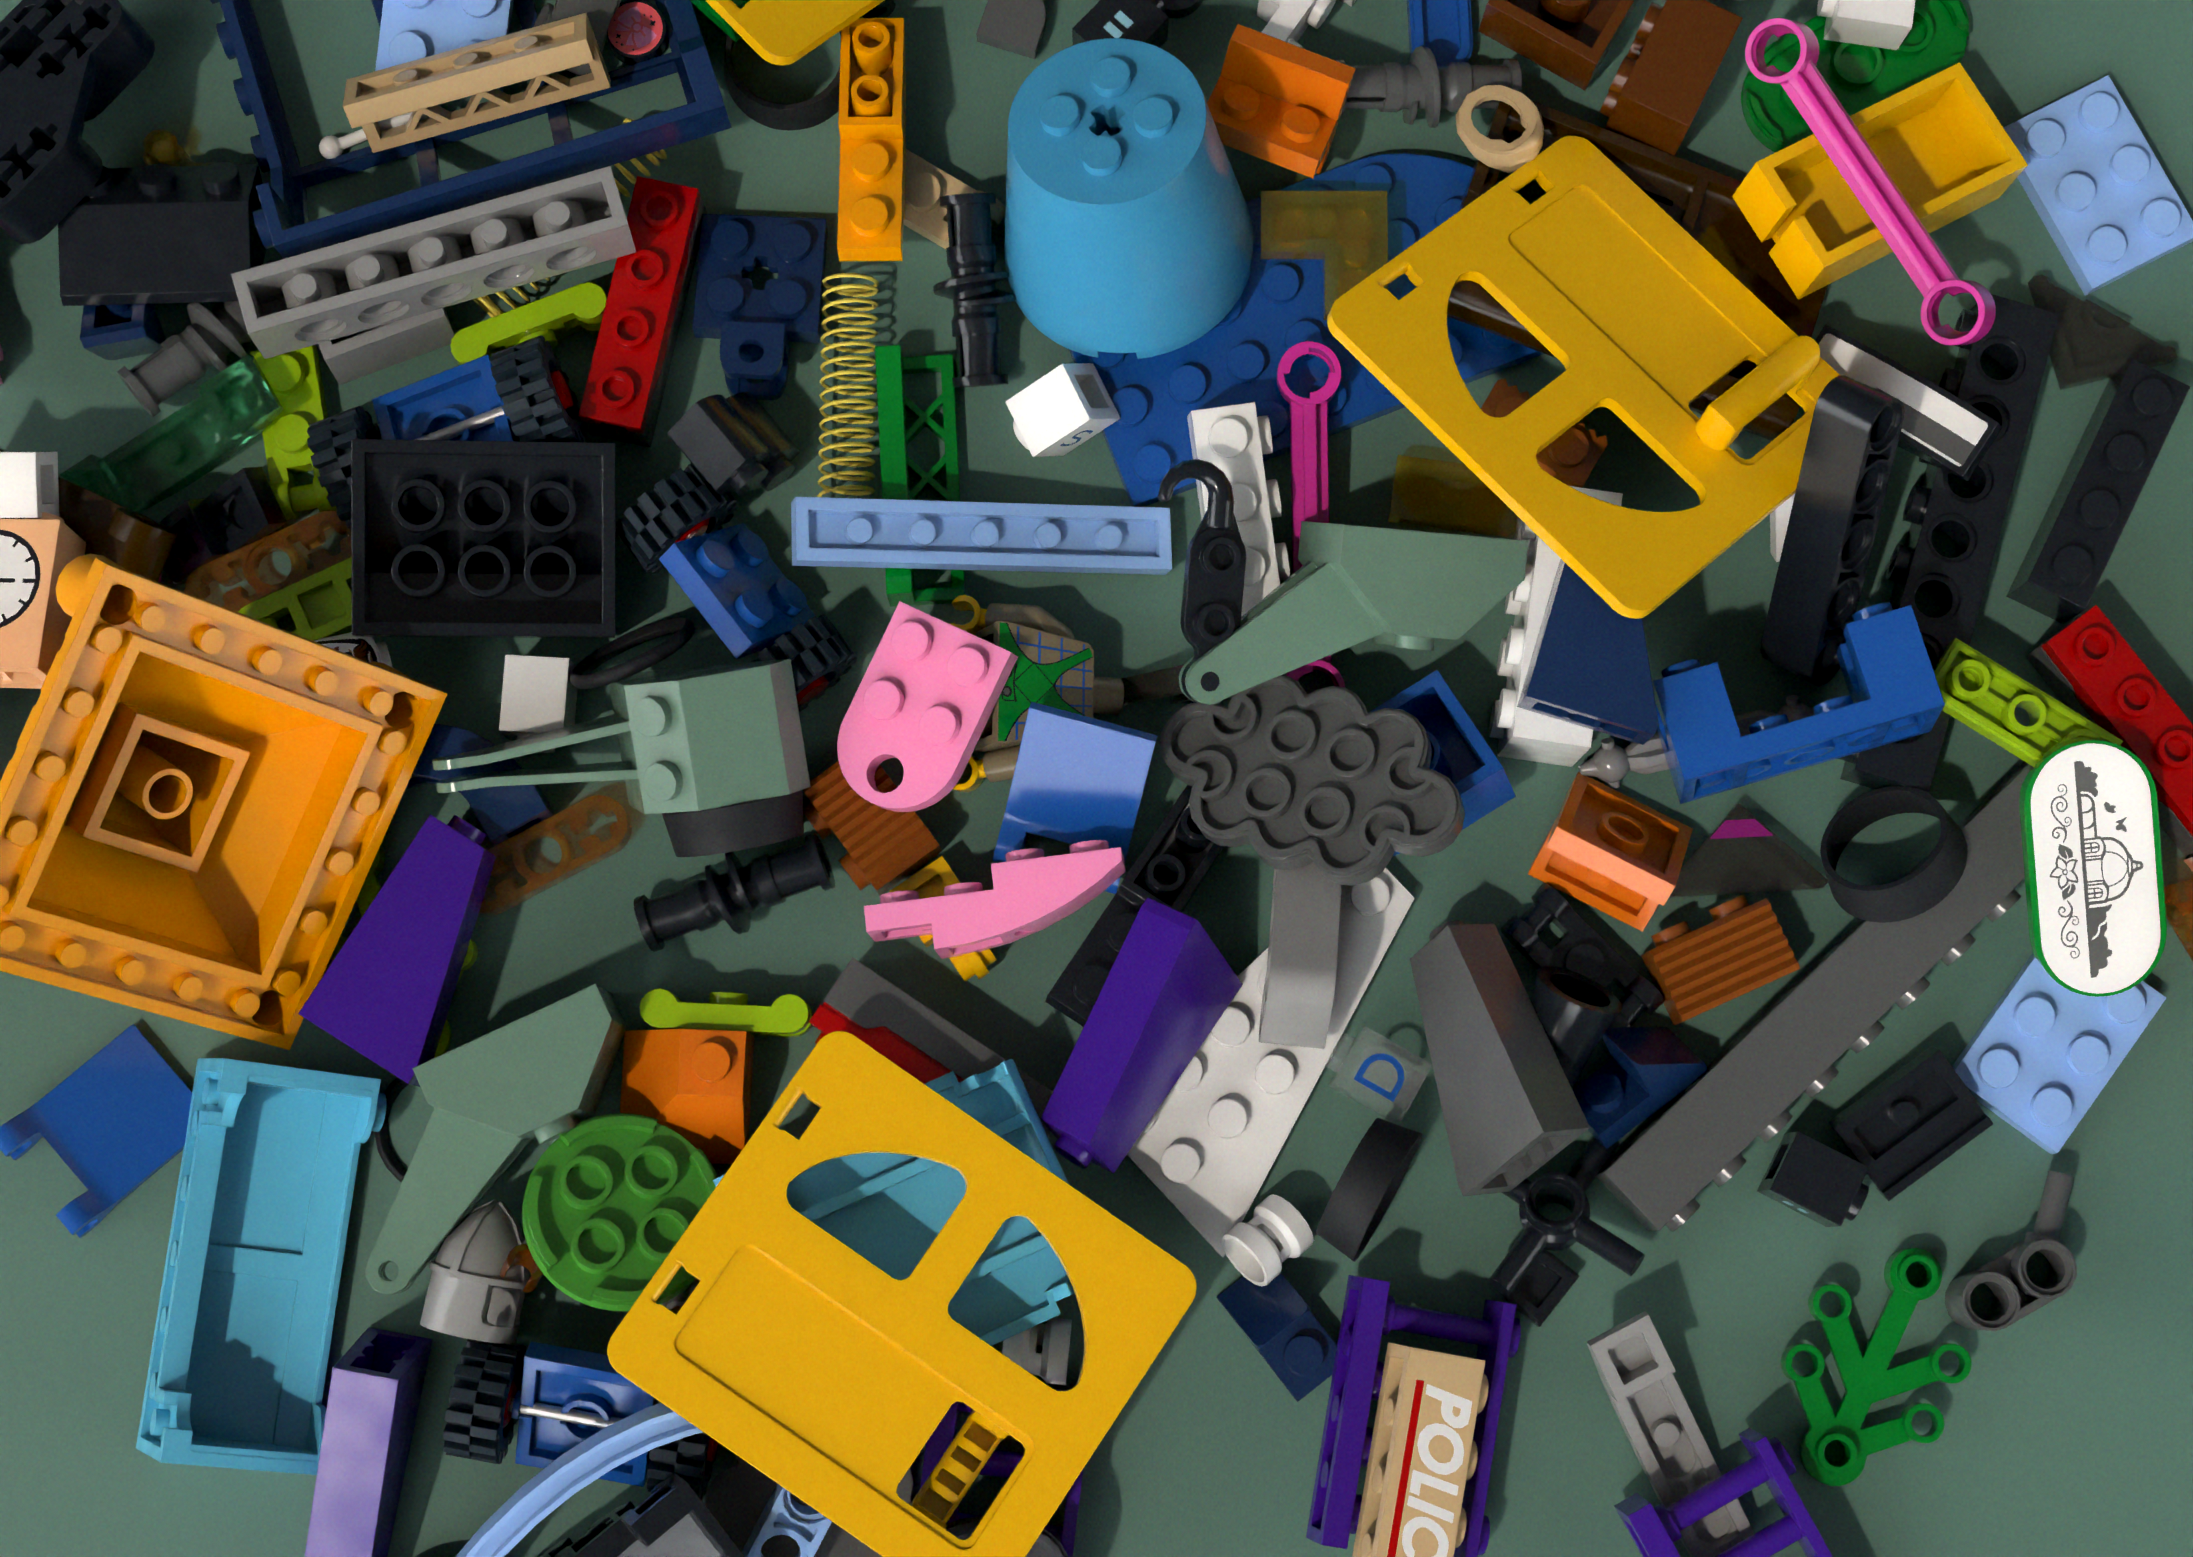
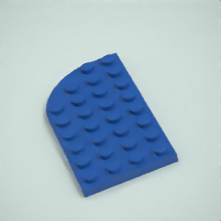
(1276, 311)

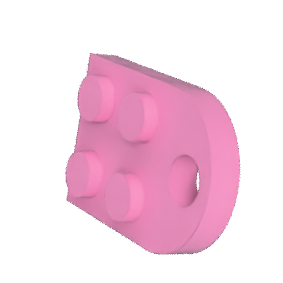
(920, 704)

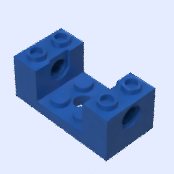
(1889, 701)

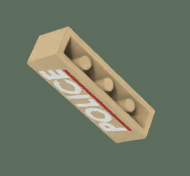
(1420, 1454)

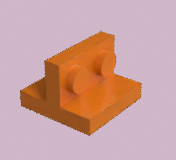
(1279, 101)
(1612, 852)

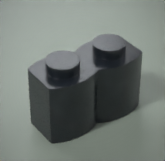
(735, 444)

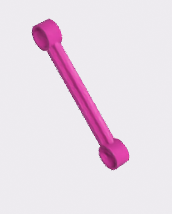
(1869, 181)
(1310, 462)

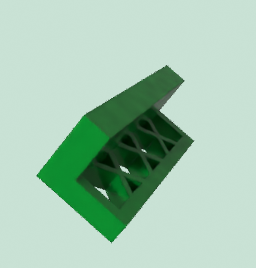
(896, 463)

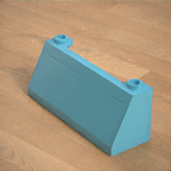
(255, 1265)

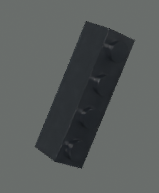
(2098, 492)

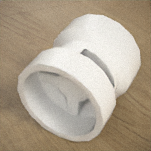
(1267, 1240)
(1053, 1360)

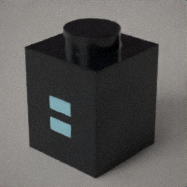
(1124, 19)
(1815, 1180)

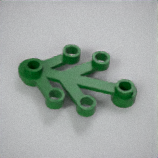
(1868, 1376)

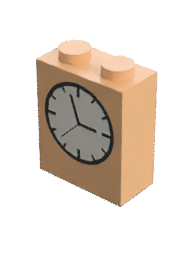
(30, 616)

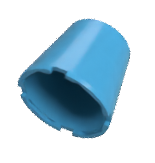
(1121, 203)

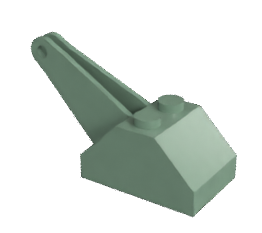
(683, 740)
(488, 1105)

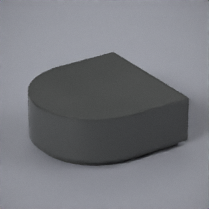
(1013, 26)

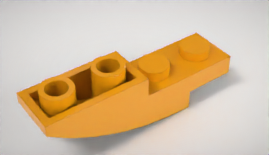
(872, 140)

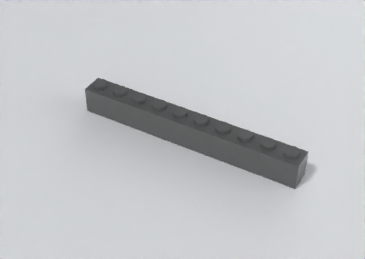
(1812, 1026)

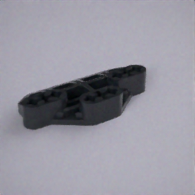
(55, 75)

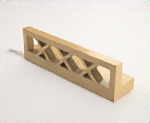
(477, 73)

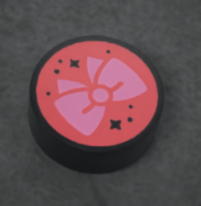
(637, 32)

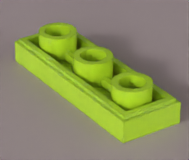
(1985, 700)

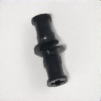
(973, 289)
(734, 893)

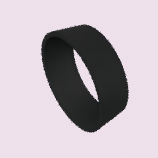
(776, 115)
(736, 826)
(1907, 895)
(1367, 1186)

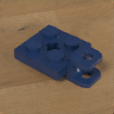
(752, 322)

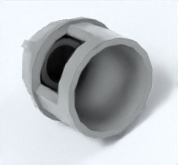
(465, 1283)

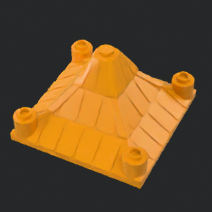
(196, 805)

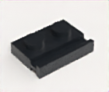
(1910, 1122)

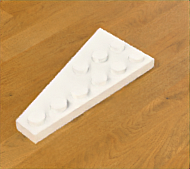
(1242, 1096)

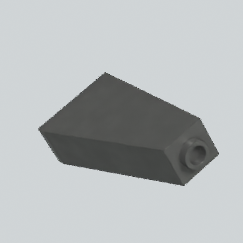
(1491, 1061)

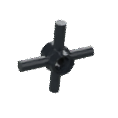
(1561, 1234)

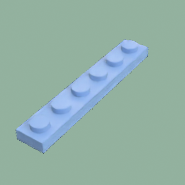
(980, 536)

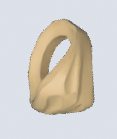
(1497, 152)

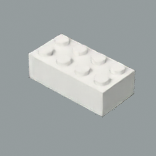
(1521, 731)

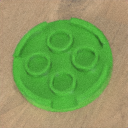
(612, 1208)

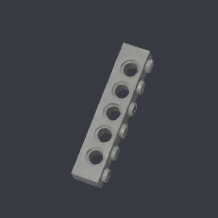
(433, 263)

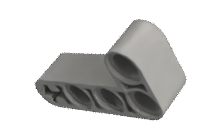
(1301, 958)

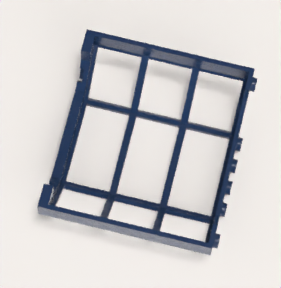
(284, 210)

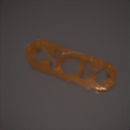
(310, 533)
(595, 851)

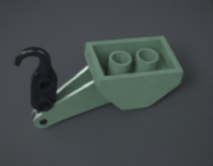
(1350, 589)

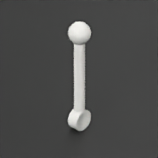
(332, 146)

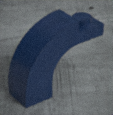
(500, 809)

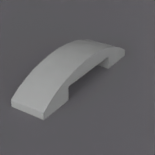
(1663, 1429)

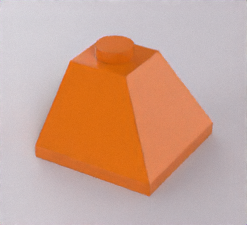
(692, 1084)

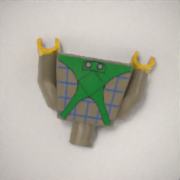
(1048, 671)

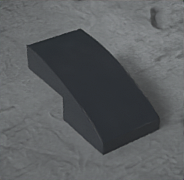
(222, 522)

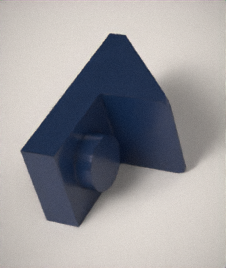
(121, 330)
(1644, 1075)
(1282, 1332)

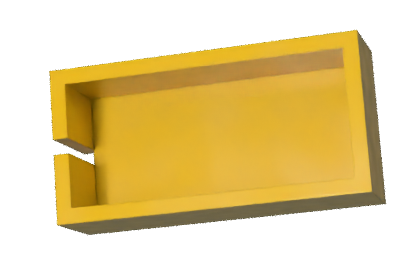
(1933, 142)

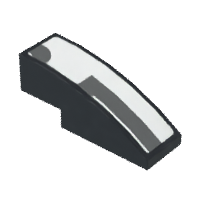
(1935, 421)

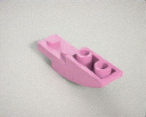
(1025, 898)

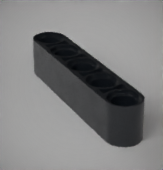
(1831, 527)

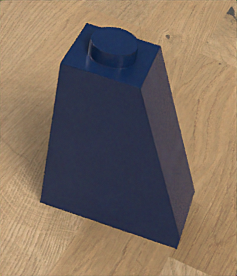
(1590, 664)

